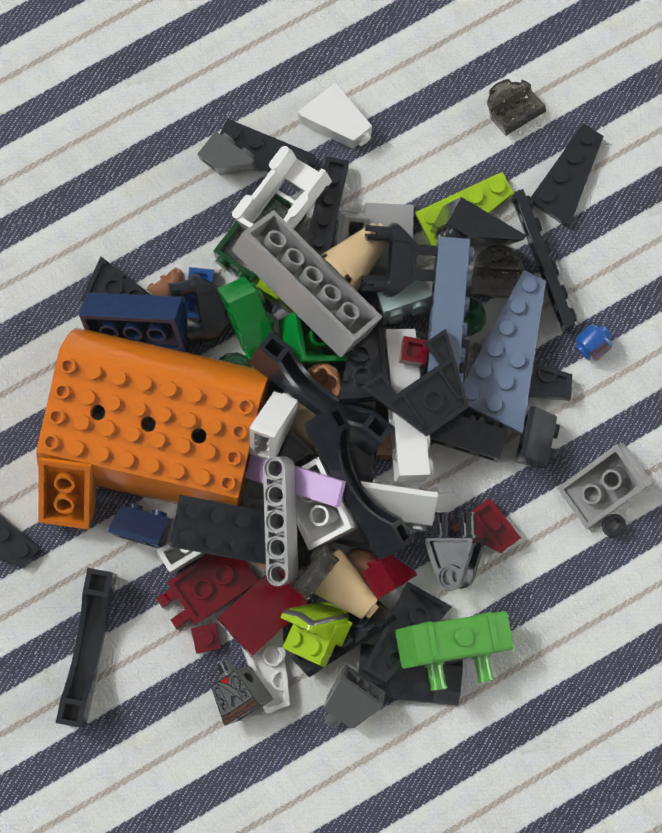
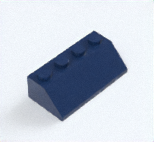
(137, 318)

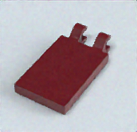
(207, 587)
(257, 613)

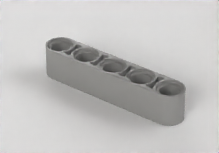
(273, 531)

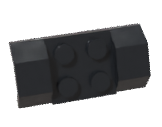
(414, 682)

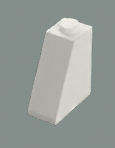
(336, 118)
(272, 425)

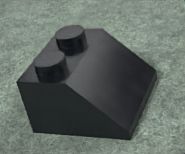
(537, 438)

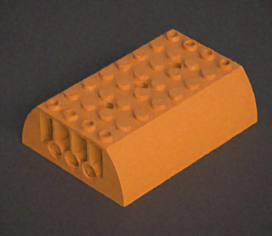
(172, 388)

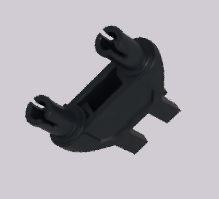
(400, 262)
(210, 308)

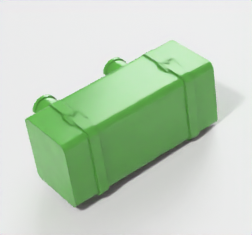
(453, 640)

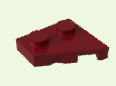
(492, 526)

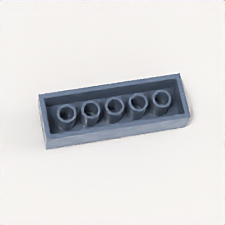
(448, 295)

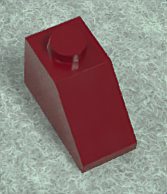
(387, 575)

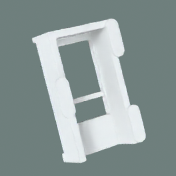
(283, 167)

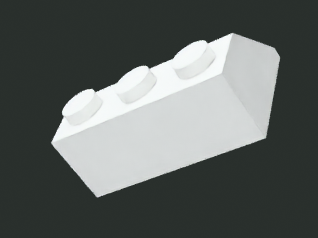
(412, 505)
(319, 521)

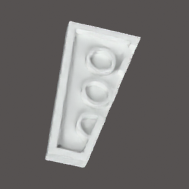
(271, 669)

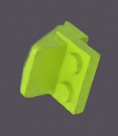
(316, 630)

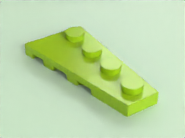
(485, 194)

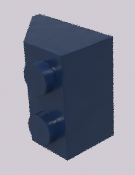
(141, 526)

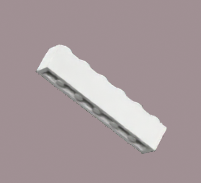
(407, 444)

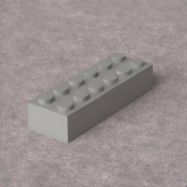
(306, 283)

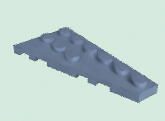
(503, 369)

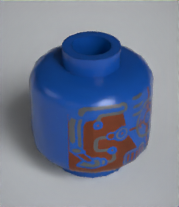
(594, 342)

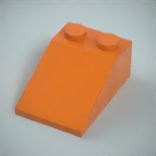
(66, 493)

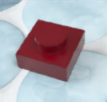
(413, 352)
(206, 638)

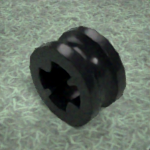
(619, 531)

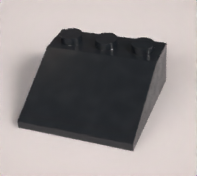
(471, 222)

